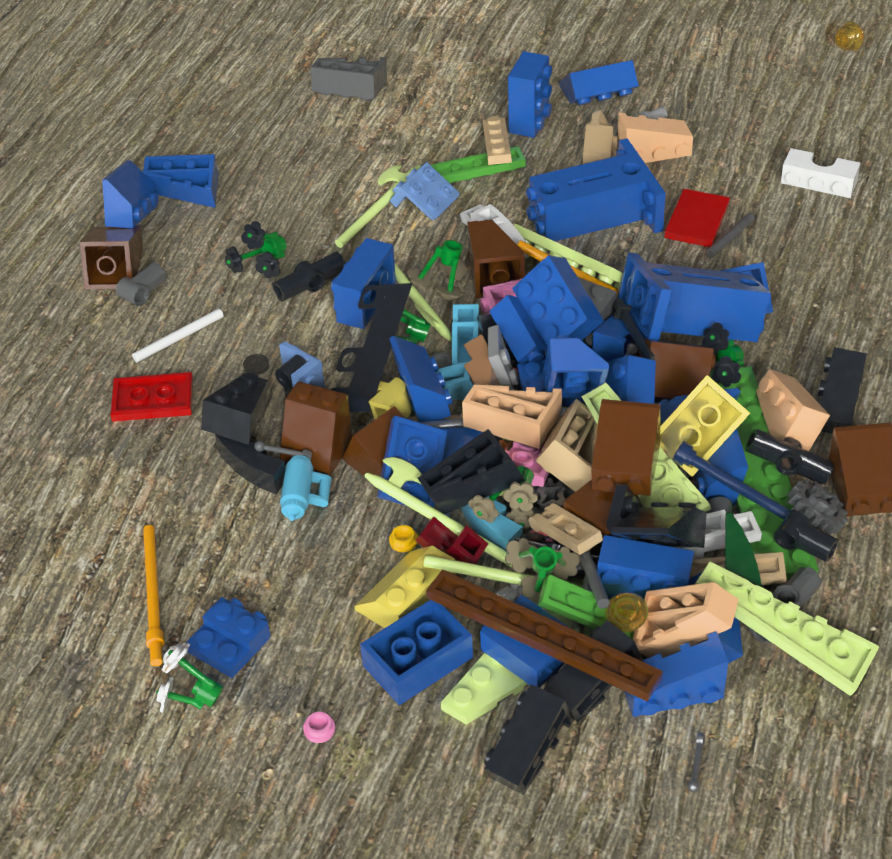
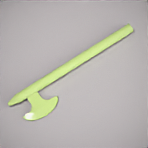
(390, 174)
(423, 307)
(405, 471)
(483, 571)

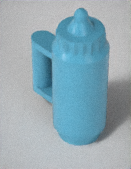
(297, 488)

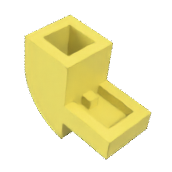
(391, 395)

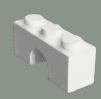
(834, 179)

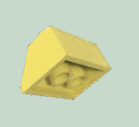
(703, 421)
(401, 588)

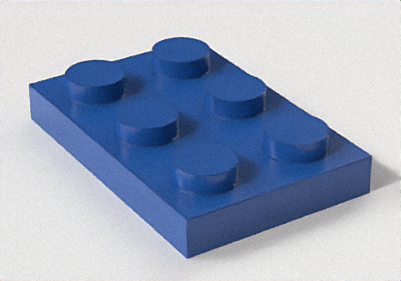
(418, 445)

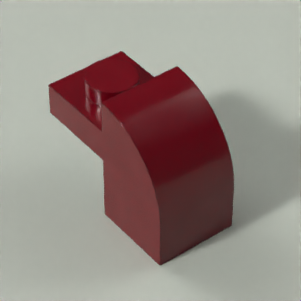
(463, 546)

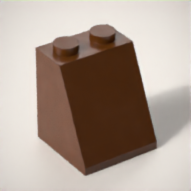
(110, 255)
(492, 256)
(679, 366)
(317, 422)
(369, 445)
(626, 446)
(863, 468)
(593, 508)

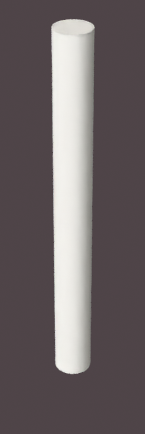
(177, 335)

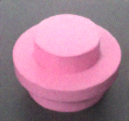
(319, 727)

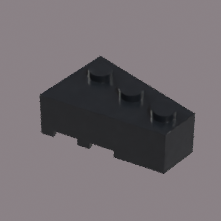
(841, 387)
(236, 408)
(472, 470)
(585, 691)
(527, 738)

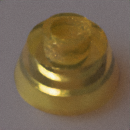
(849, 36)
(627, 611)

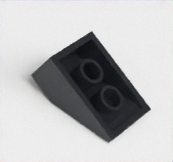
(665, 525)

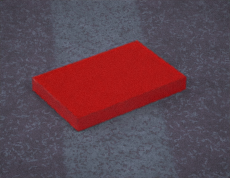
(697, 218)
(152, 396)

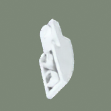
(491, 213)
(716, 531)

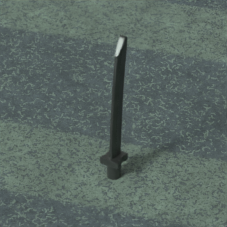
(622, 312)

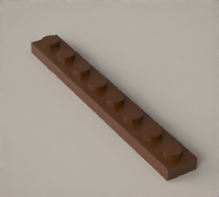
(545, 635)

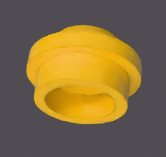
(403, 538)

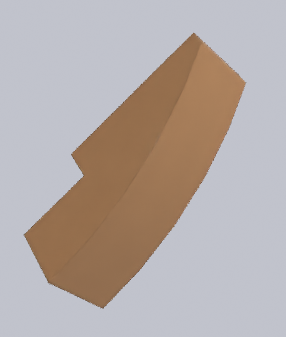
(480, 367)

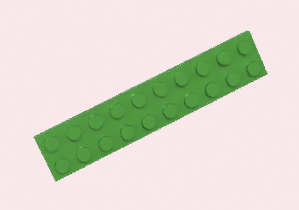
(764, 478)

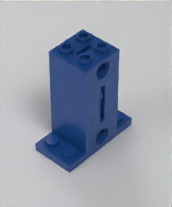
(596, 196)
(692, 300)

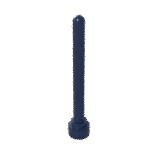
(687, 456)

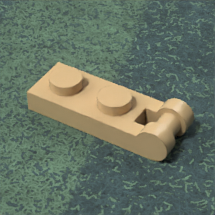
(566, 528)

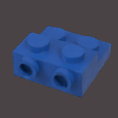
(229, 636)

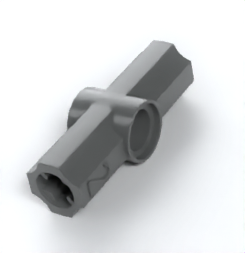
(796, 590)

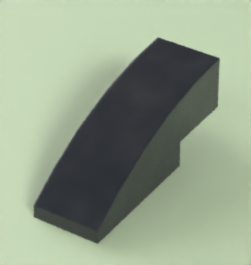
(251, 464)

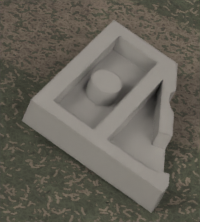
(500, 359)

